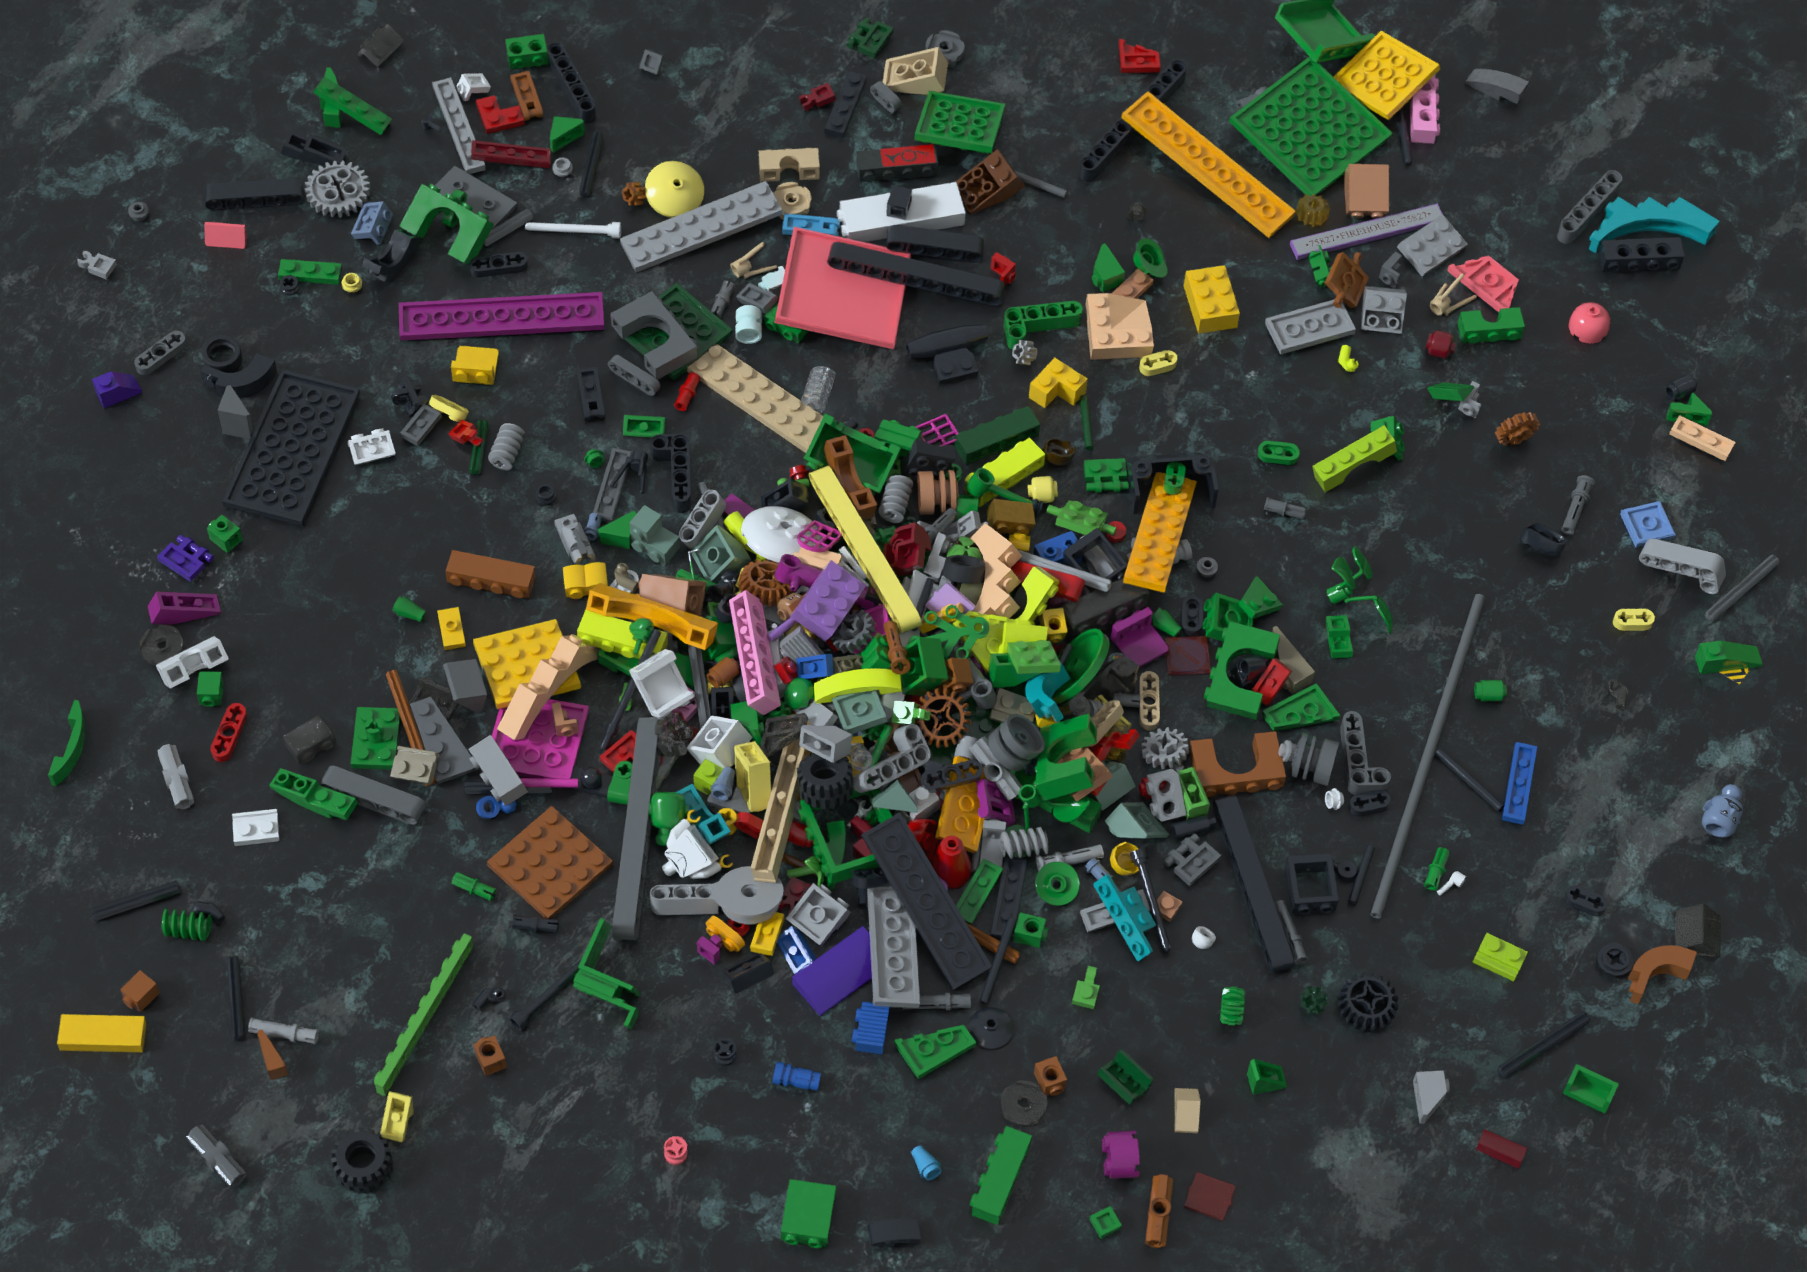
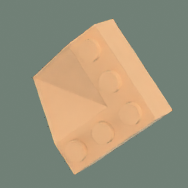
(1118, 327)

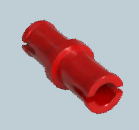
(687, 391)

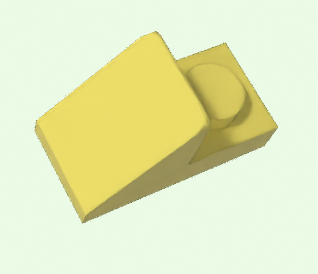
(396, 1116)

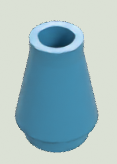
(927, 1165)

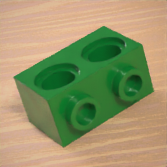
(526, 51)

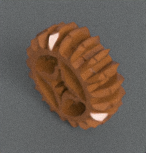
(761, 582)
(958, 726)

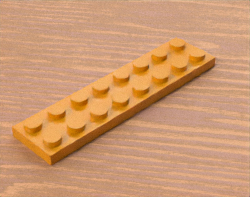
(1159, 535)

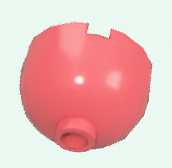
(1589, 322)

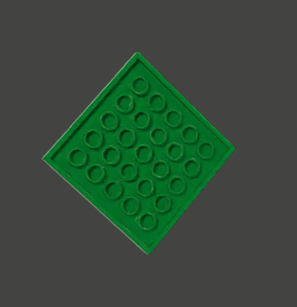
(1310, 127)

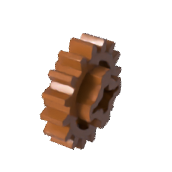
(1517, 428)

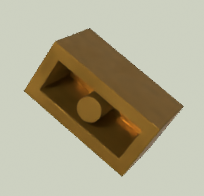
(1010, 517)

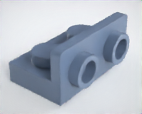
(372, 222)

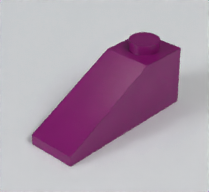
(176, 607)

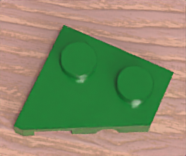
(1259, 600)

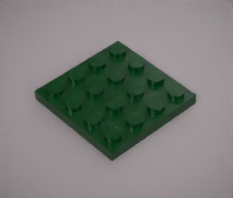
(696, 319)

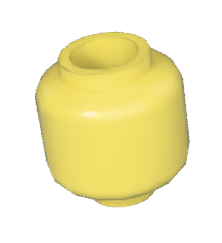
(1043, 489)

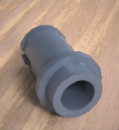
(593, 525)
(1096, 869)

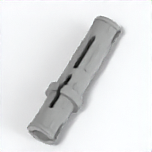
(292, 1032)

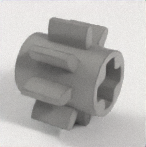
(1024, 352)

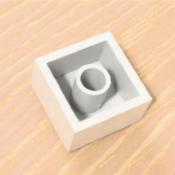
(717, 741)

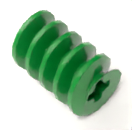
(186, 926)

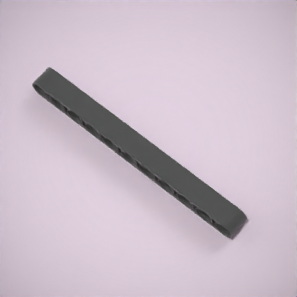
(636, 832)

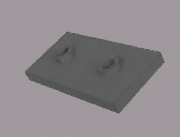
(479, 195)

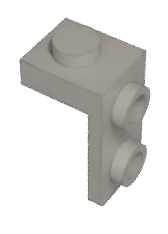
(991, 841)

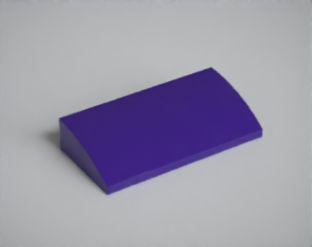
(836, 972)

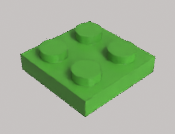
(1033, 657)

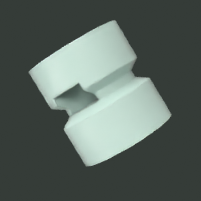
(748, 324)

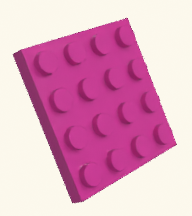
(541, 751)

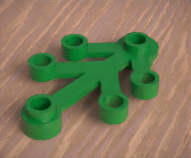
(953, 634)

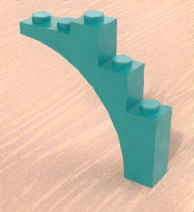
(1677, 218)

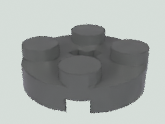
(952, 41)

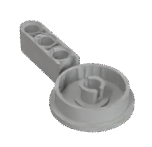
(735, 892)

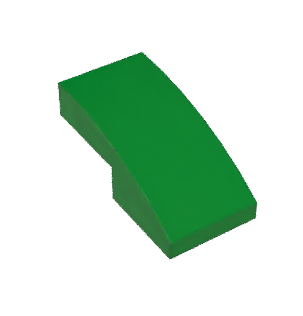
(1339, 636)

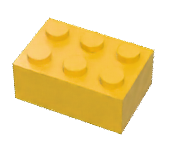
(1211, 299)

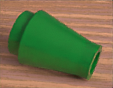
(407, 608)
(1164, 621)

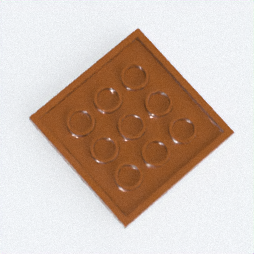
(550, 863)

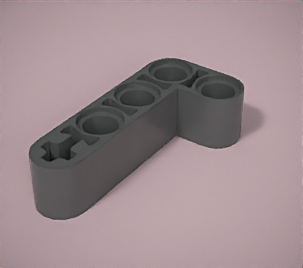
(1357, 753)

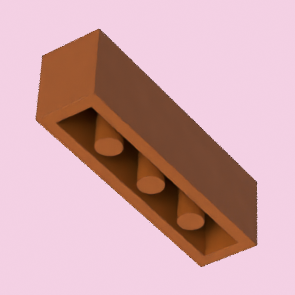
(490, 574)

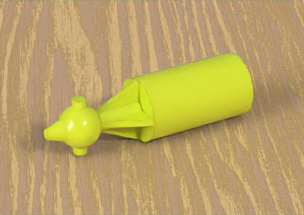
(734, 524)

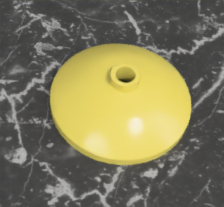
(673, 199)

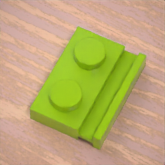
(1500, 957)

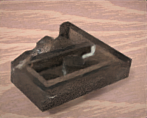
(781, 732)

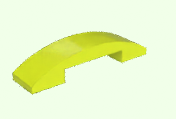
(855, 682)

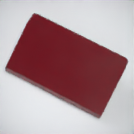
(1501, 1148)

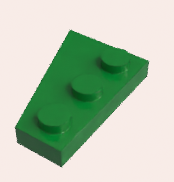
(1300, 710)
(933, 1050)

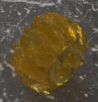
(1313, 209)

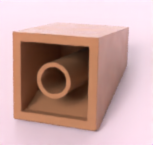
(1366, 190)
(674, 592)

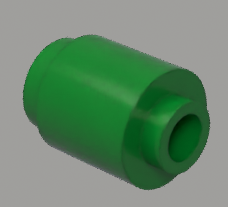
(1490, 690)

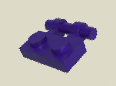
(183, 563)

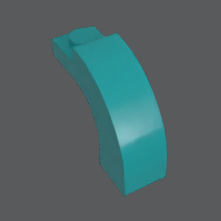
(1040, 691)
(710, 826)

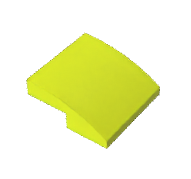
(1021, 632)

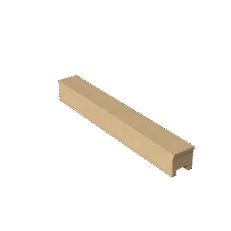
(778, 815)

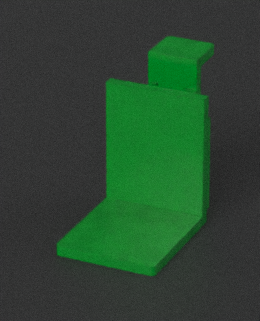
(600, 984)

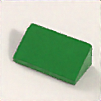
(1450, 391)
(643, 426)

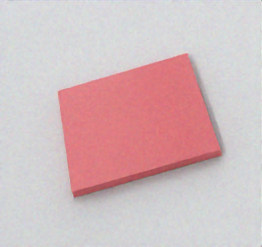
(834, 299)

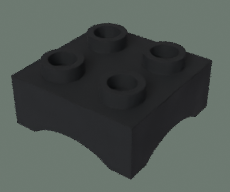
(927, 458)

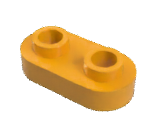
(729, 937)

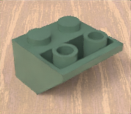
(1116, 786)

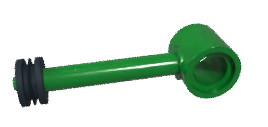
(983, 481)

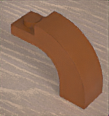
(1659, 960)

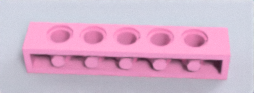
(754, 653)

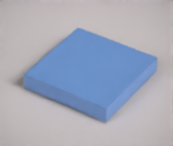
(1646, 523)

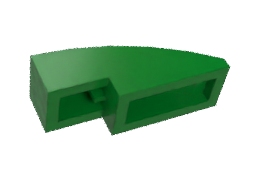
(331, 114)
(836, 844)

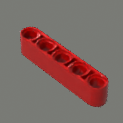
(1069, 585)

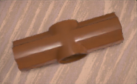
(1158, 1223)

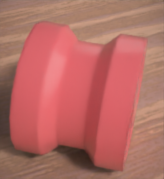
(675, 1145)

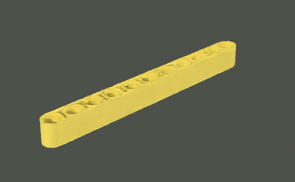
(865, 549)

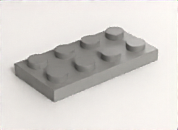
(1309, 326)

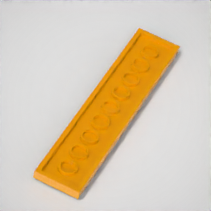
(1208, 164)

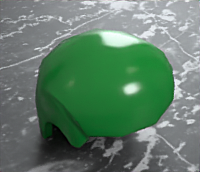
(799, 693)

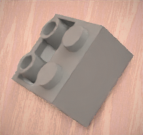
(1383, 309)

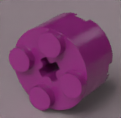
(1121, 1154)

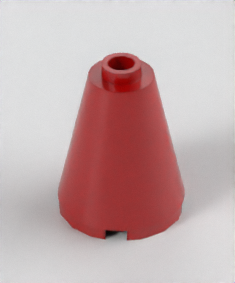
(952, 862)

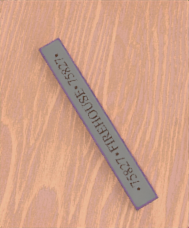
(1366, 231)

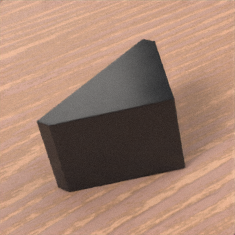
(721, 701)

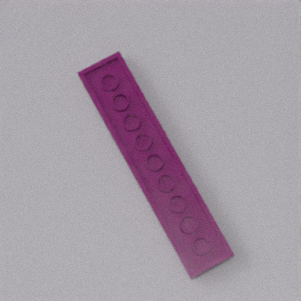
(501, 316)

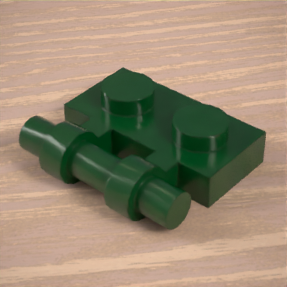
(875, 39)

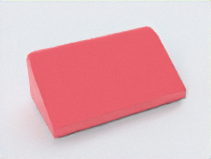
(225, 235)

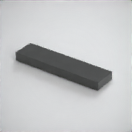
(609, 497)

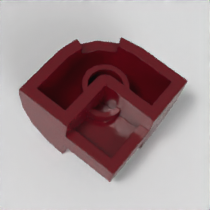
(907, 549)

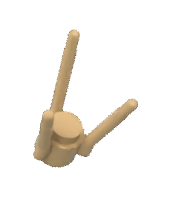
(742, 265)
(1441, 303)

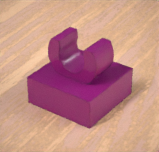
(710, 948)

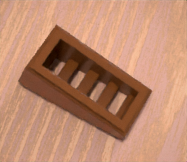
(274, 1063)

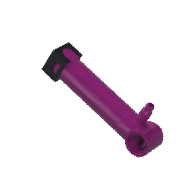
(795, 573)

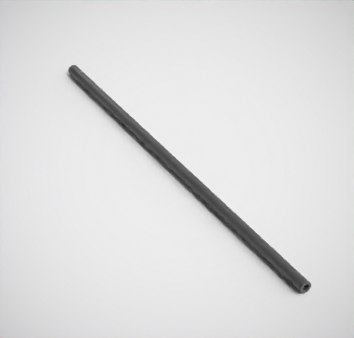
(1427, 757)

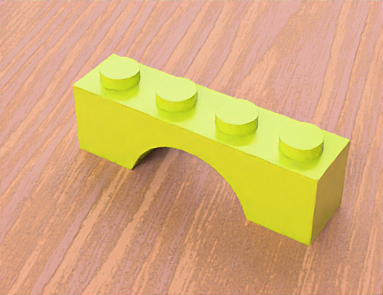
(1038, 587)

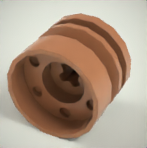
(936, 492)

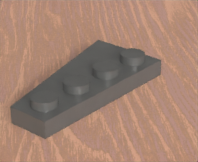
(441, 738)

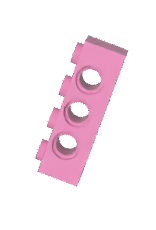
(1424, 113)

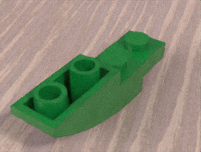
(310, 795)

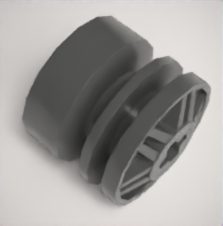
(1314, 759)

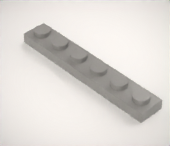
(457, 123)

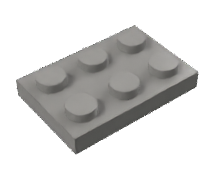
(1432, 245)

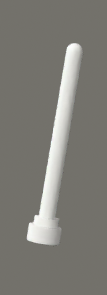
(612, 230)

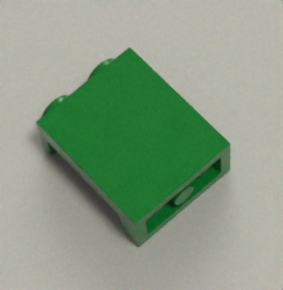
(808, 1213)

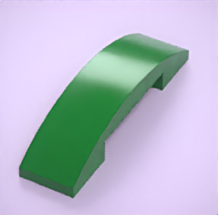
(63, 765)

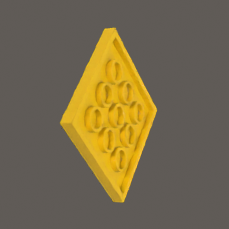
(1386, 74)
(514, 656)

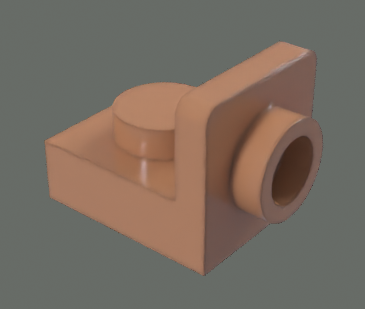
(562, 725)

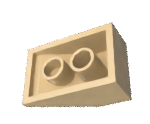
(917, 72)

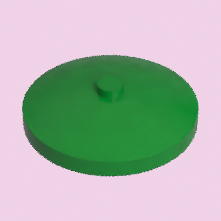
(1083, 663)

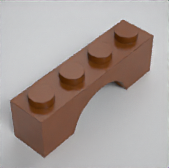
(841, 461)

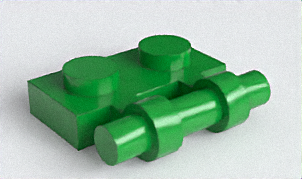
(1105, 470)

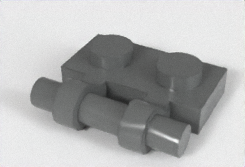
(1196, 864)

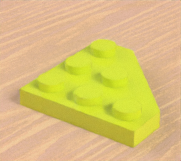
(990, 644)

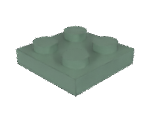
(859, 711)

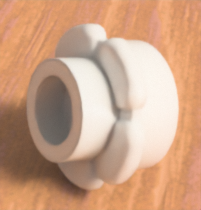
(1334, 799)

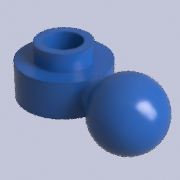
(494, 807)

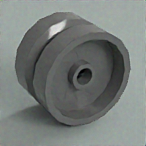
(1016, 742)

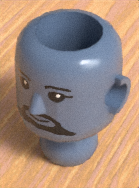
(1723, 812)

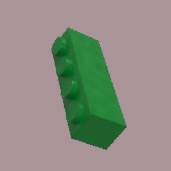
(1001, 1175)

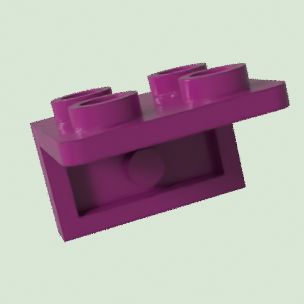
(1138, 638)

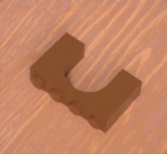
(1215, 780)

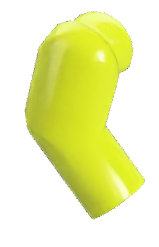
(1347, 363)

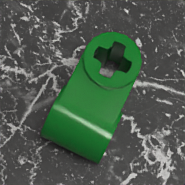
(620, 785)

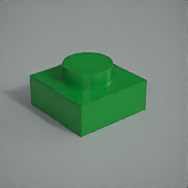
(1105, 1222)

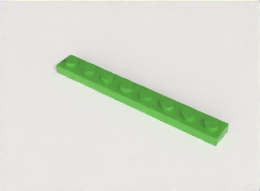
(419, 1021)

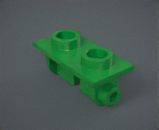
(1320, 260)

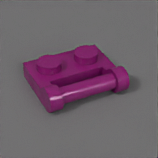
(991, 795)

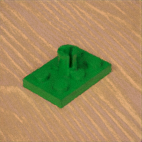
(375, 738)

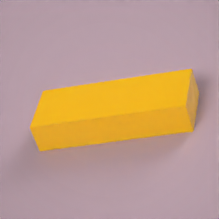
(101, 1033)

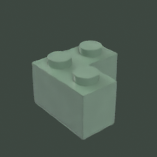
(651, 538)

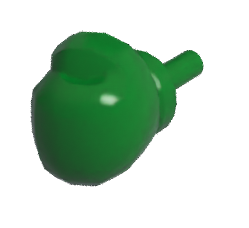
(641, 632)

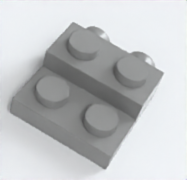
(937, 557)
(818, 913)

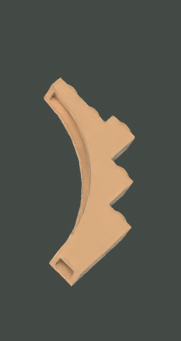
(999, 578)
(549, 675)

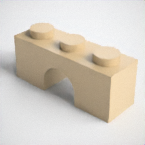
(774, 161)

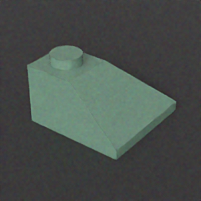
(719, 553)
(1135, 821)

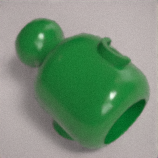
(666, 812)

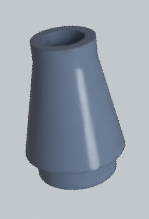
(723, 785)

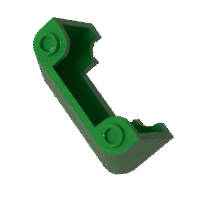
(871, 457)

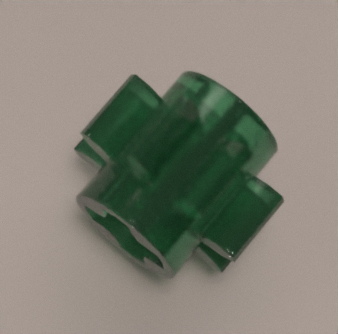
(1313, 999)

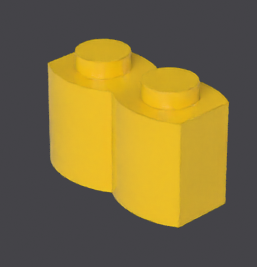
(582, 578)

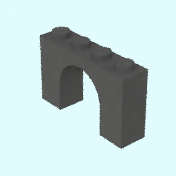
(650, 312)

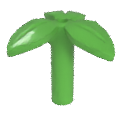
(964, 548)
(813, 866)

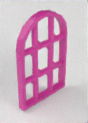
(937, 429)
(817, 532)

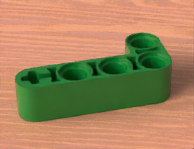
(1040, 318)

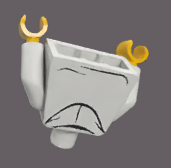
(690, 852)

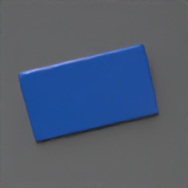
(795, 949)

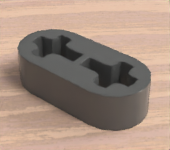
(885, 96)

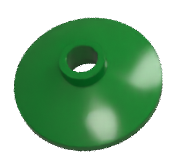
(1065, 876)

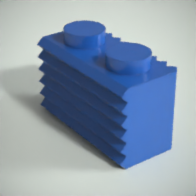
(871, 1028)

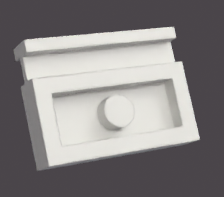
(255, 827)

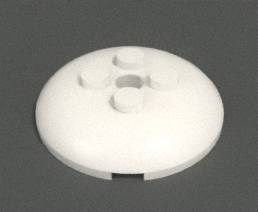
(775, 530)

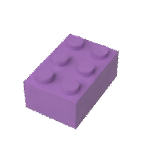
(828, 601)

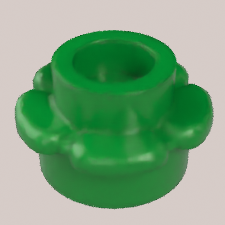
(594, 458)

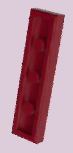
(510, 154)

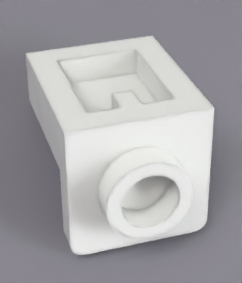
(472, 84)

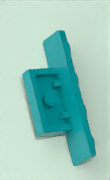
(1128, 914)

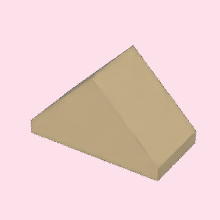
(1187, 1110)

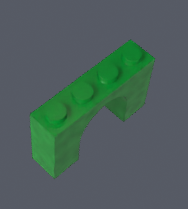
(430, 203)
(1239, 641)
(1068, 777)

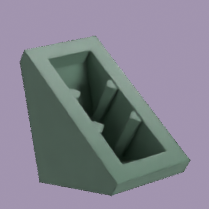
(894, 797)

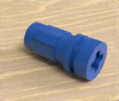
(796, 1077)

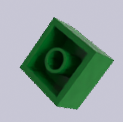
(926, 666)

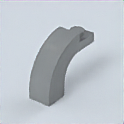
(966, 526)

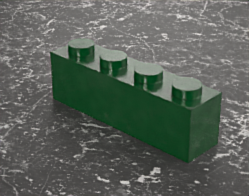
(997, 435)

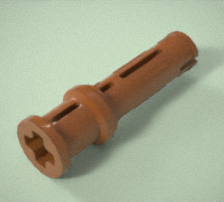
(891, 632)

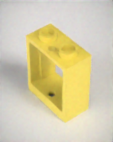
(753, 775)

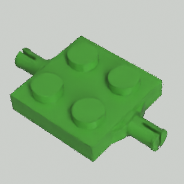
(1081, 518)

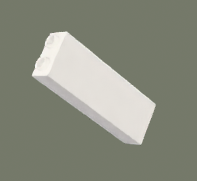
(930, 208)

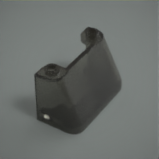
(1112, 677)

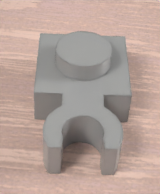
(98, 265)

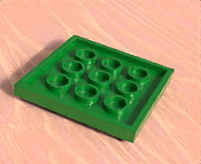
(959, 122)

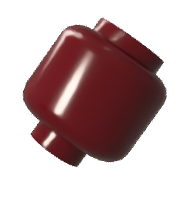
(1440, 344)

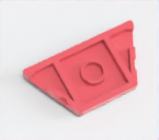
(1487, 281)

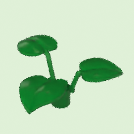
(1344, 589)
(1064, 810)

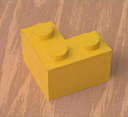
(1057, 380)

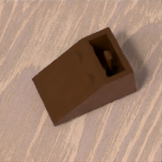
(988, 183)

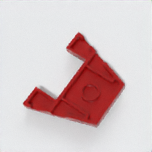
(1115, 740)

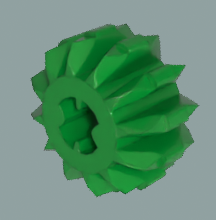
(1232, 1006)

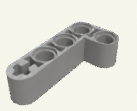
(1686, 561)
(906, 756)

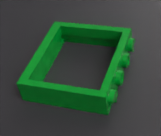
(821, 851)

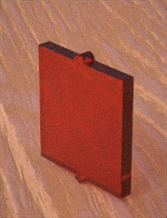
(1209, 1196)

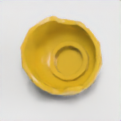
(1121, 860)

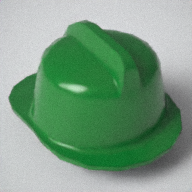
(1150, 258)

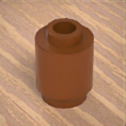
(723, 672)

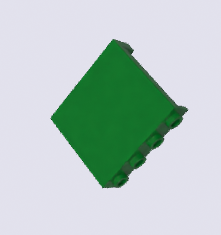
(1321, 29)

